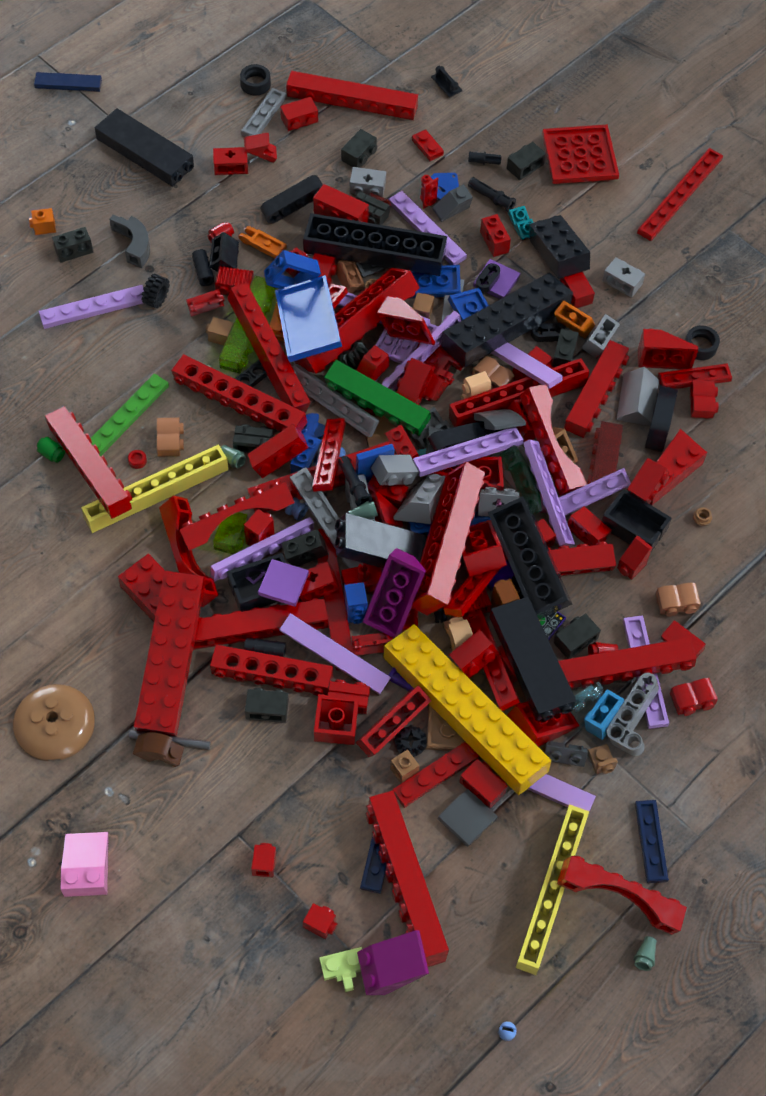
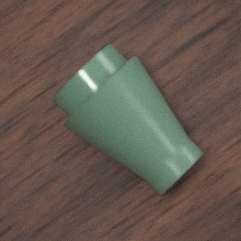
(234, 457)
(365, 510)
(645, 955)

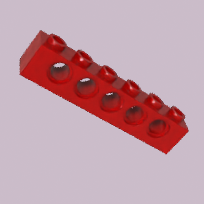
(264, 662)

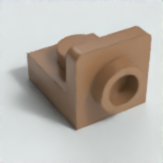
(602, 759)

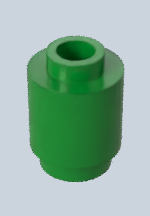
(50, 449)

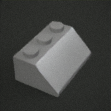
(421, 501)

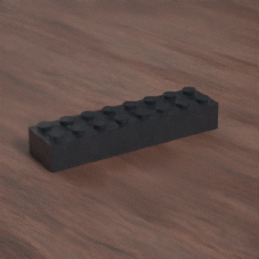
(375, 244)
(505, 320)

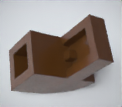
(158, 747)

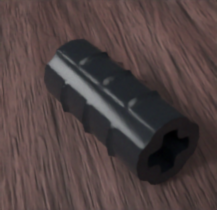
(202, 267)
(265, 646)

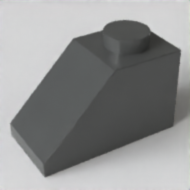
(453, 203)

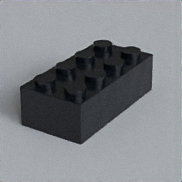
(559, 246)

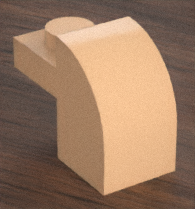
(458, 631)

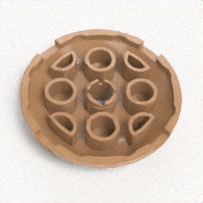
(59, 738)

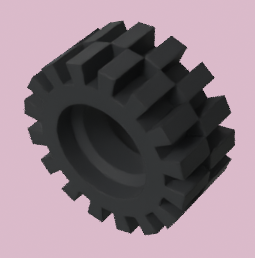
(155, 290)

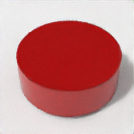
(137, 459)

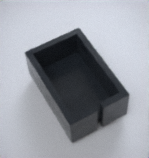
(633, 517)
(244, 591)

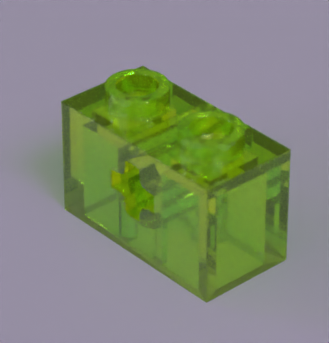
(230, 534)

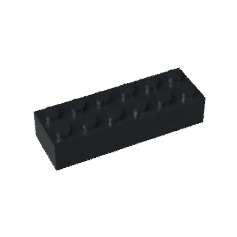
(530, 557)

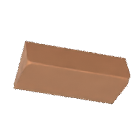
(349, 276)

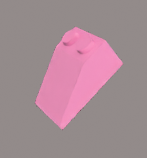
(85, 864)

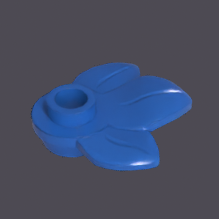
(313, 427)

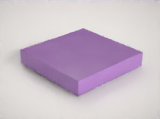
(505, 283)
(283, 582)

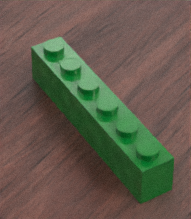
(377, 398)

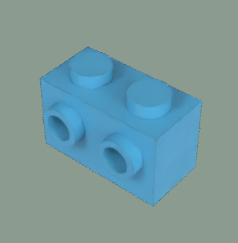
(602, 714)

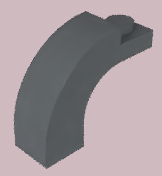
(139, 249)

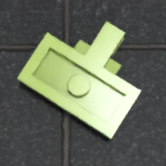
(341, 966)

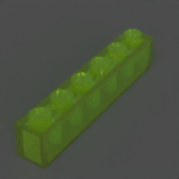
(237, 347)

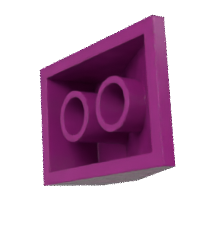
(392, 963)

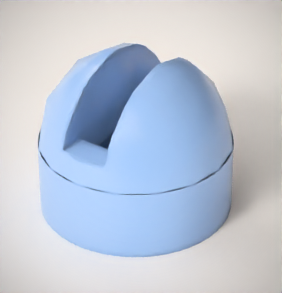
(507, 1035)

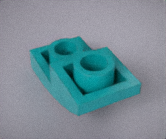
(520, 221)

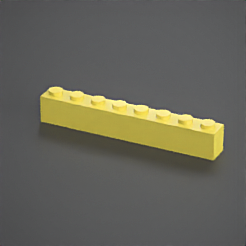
(161, 486)
(551, 892)

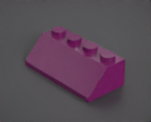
(395, 593)

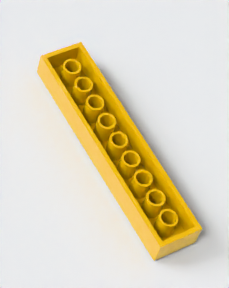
(467, 710)

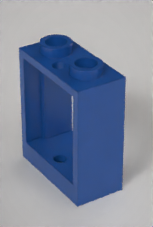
(307, 266)

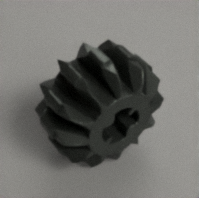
(354, 355)

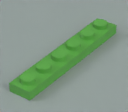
(129, 413)

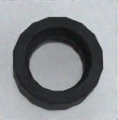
(256, 88)
(708, 333)

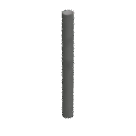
(179, 740)

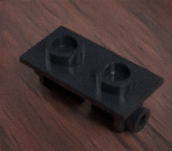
(446, 82)

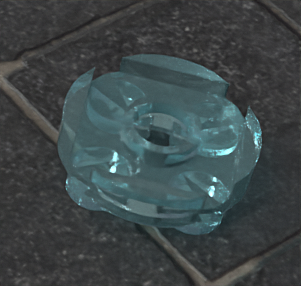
(587, 694)

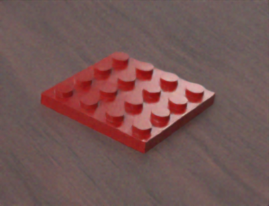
(580, 154)

